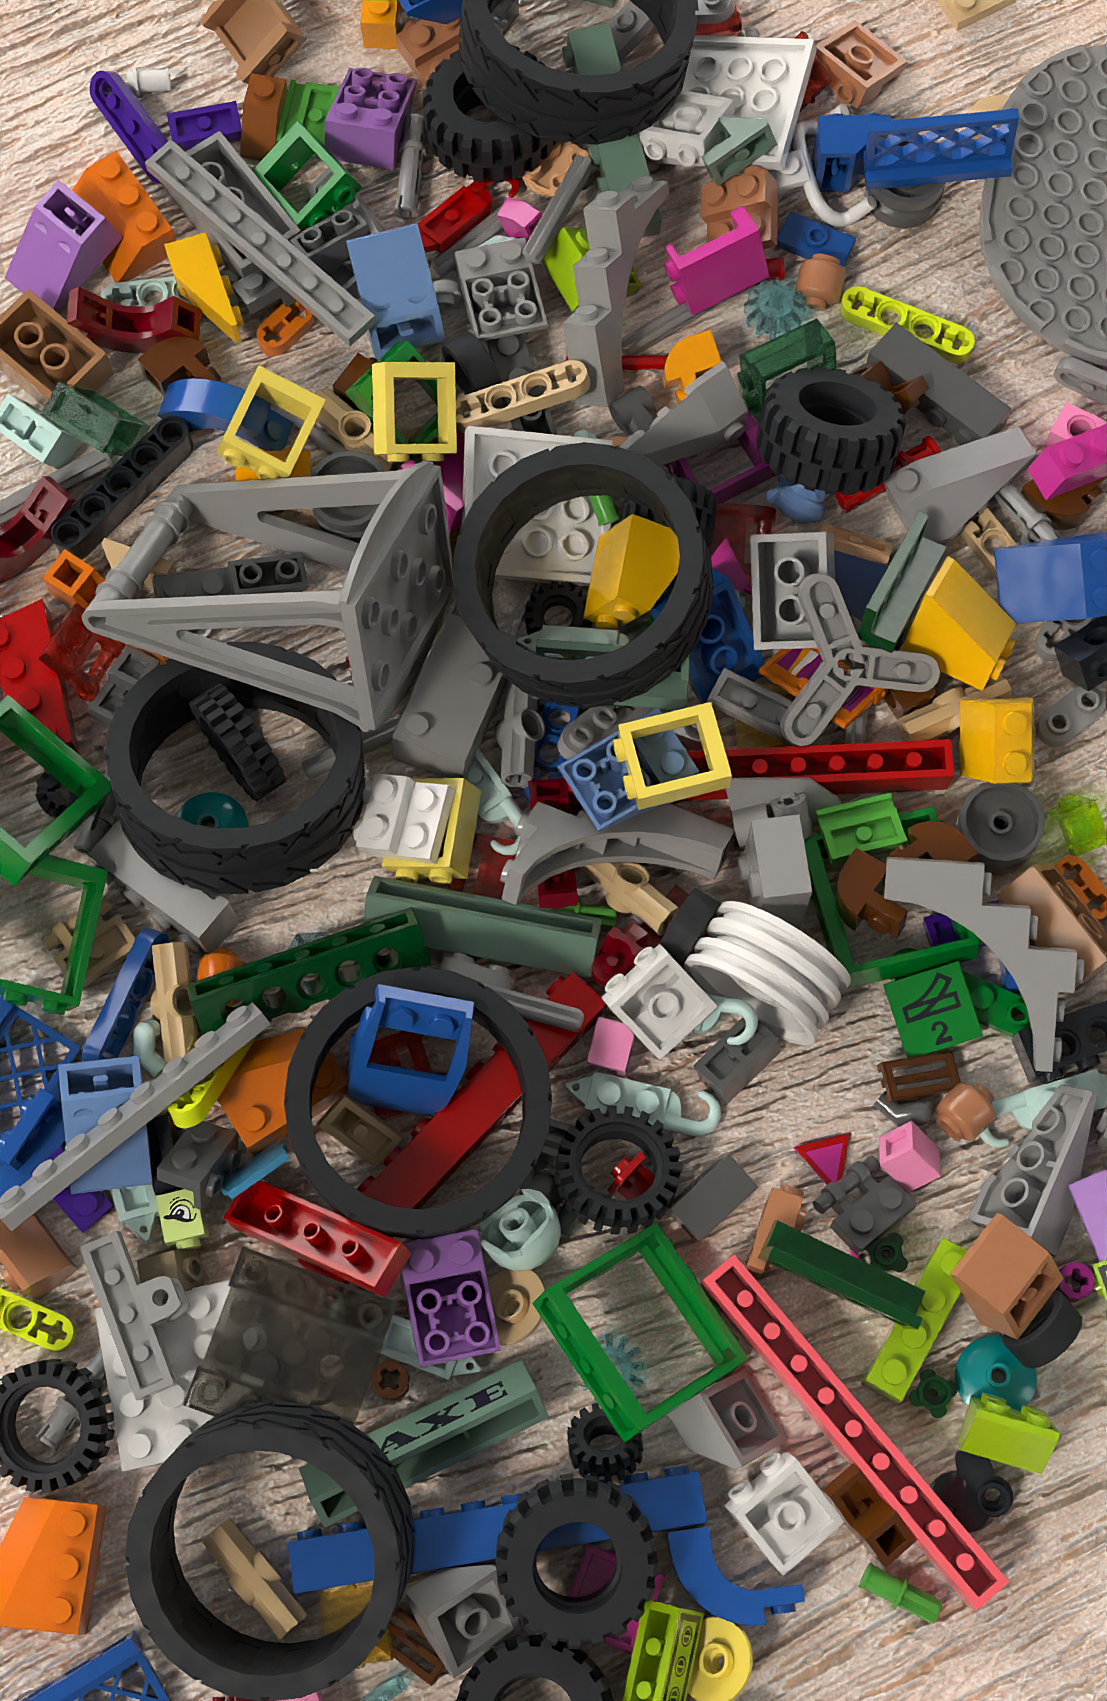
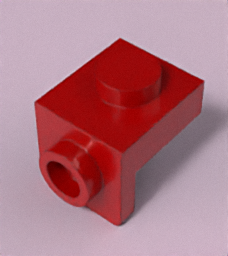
(630, 1178)

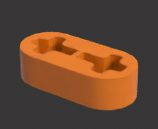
(287, 327)
(1088, 883)

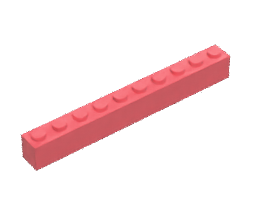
(854, 1432)

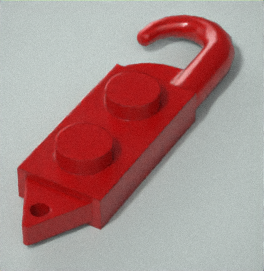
(459, 214)

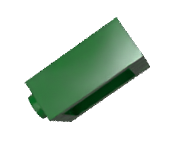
(288, 158)
(362, 392)

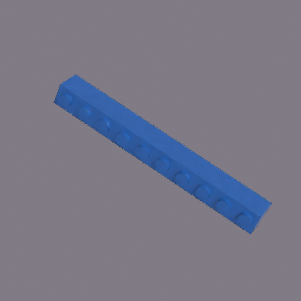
(473, 1533)

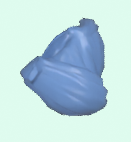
(796, 502)

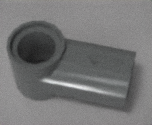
(634, 410)

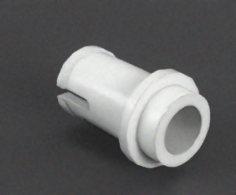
(148, 80)

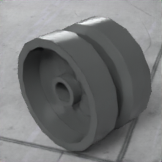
(906, 205)
(346, 521)
(1014, 812)

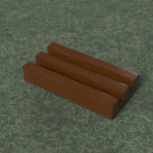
(890, 1082)
(428, 1677)

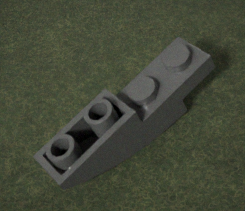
(321, 243)
(512, 361)
(244, 576)

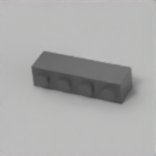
(952, 397)

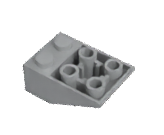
(499, 290)

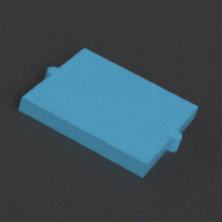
(255, 1169)

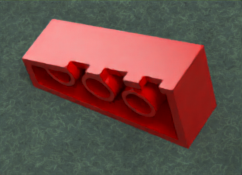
(27, 678)

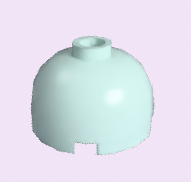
(522, 1232)

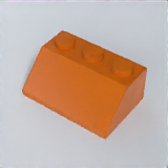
(123, 201)

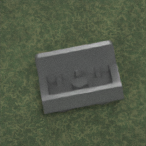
(201, 1161)

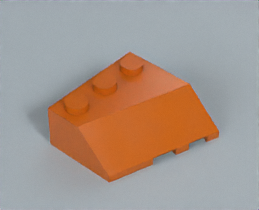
(257, 1090)
(50, 1565)

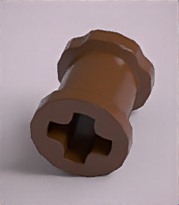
(378, 1380)

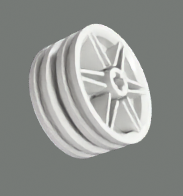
(771, 968)

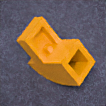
(689, 361)

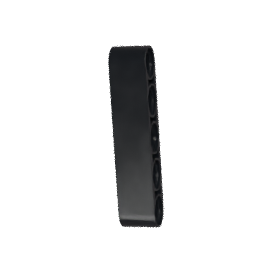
(125, 472)

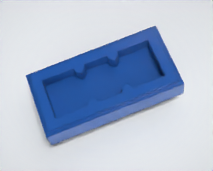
(809, 237)

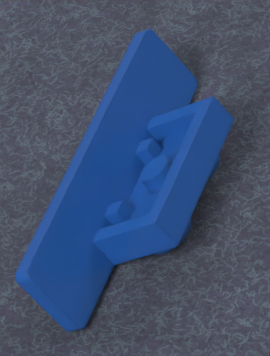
(33, 1137)

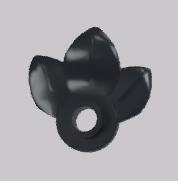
(966, 1489)

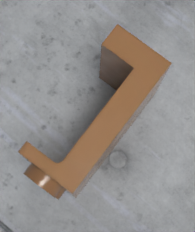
(255, 33)

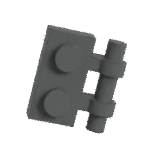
(871, 1215)

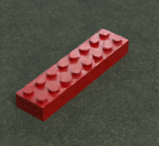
(318, 1237)

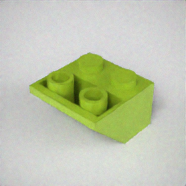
(564, 252)
(1007, 1434)

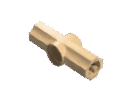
(341, 420)
(943, 714)
(631, 893)
(171, 977)
(255, 1578)

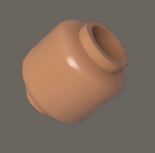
(821, 281)
(966, 1111)

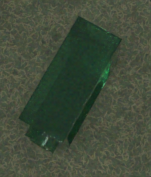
(801, 345)
(92, 419)

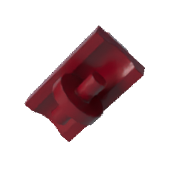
(618, 952)

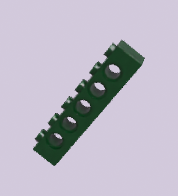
(320, 957)

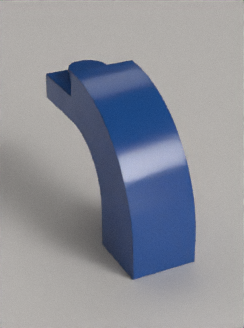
(213, 405)
(702, 1580)

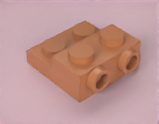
(427, 44)
(858, 63)
(755, 191)
(781, 1206)

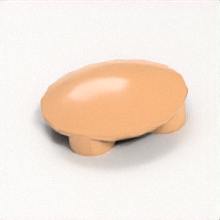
(549, 175)

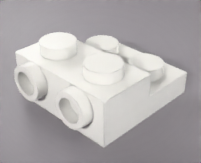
(687, 128)
(403, 818)
(658, 1000)
(783, 1511)

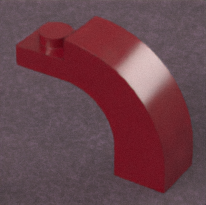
(131, 327)
(29, 531)
(559, 889)

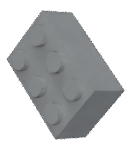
(777, 570)

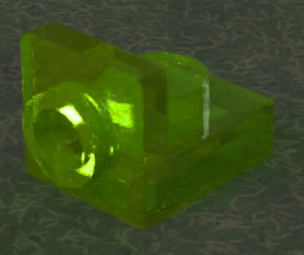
(1080, 823)

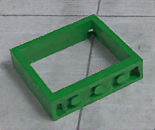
(67, 768)
(92, 882)
(835, 937)
(592, 1361)

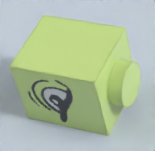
(180, 1221)

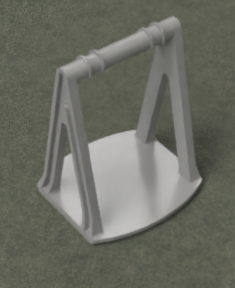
(386, 608)

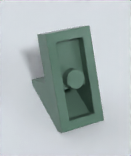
(744, 144)

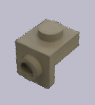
(175, 1264)

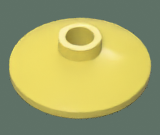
(716, 1640)

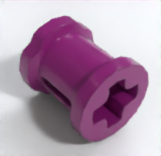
(1081, 1274)

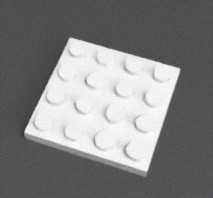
(761, 76)
(554, 543)
(158, 1424)

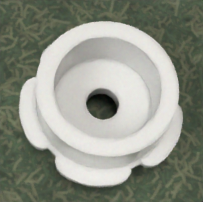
(447, 294)

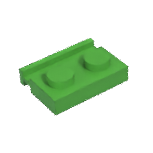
(309, 106)
(861, 824)

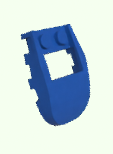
(398, 1086)

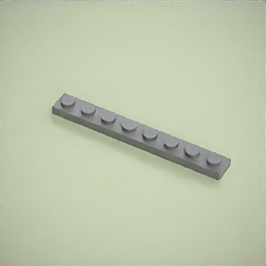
(260, 243)
(122, 1122)

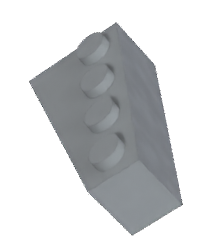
(192, 912)

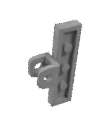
(134, 1312)

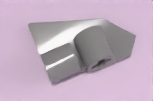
(776, 797)

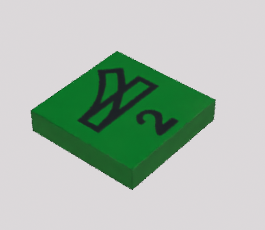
(933, 1010)

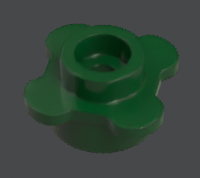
(893, 1246)
(944, 1390)

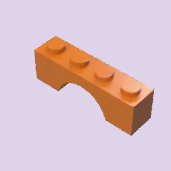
(75, 582)

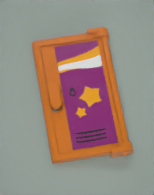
(795, 667)

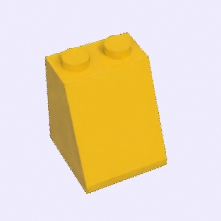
(630, 571)
(961, 628)
(997, 739)

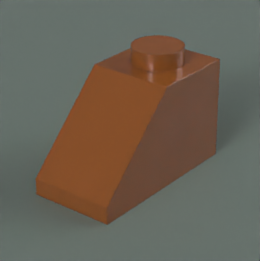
(261, 115)

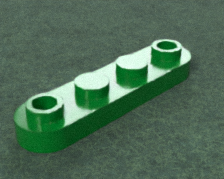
(991, 1003)

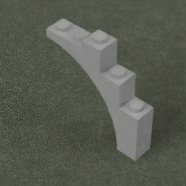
(594, 330)
(663, 836)
(1039, 971)

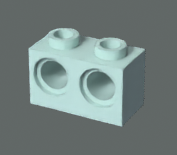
(36, 433)

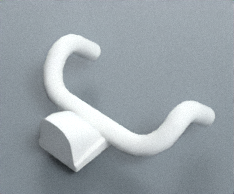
(800, 172)

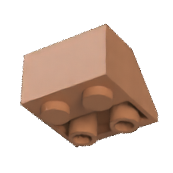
(33, 1258)
(1006, 1277)

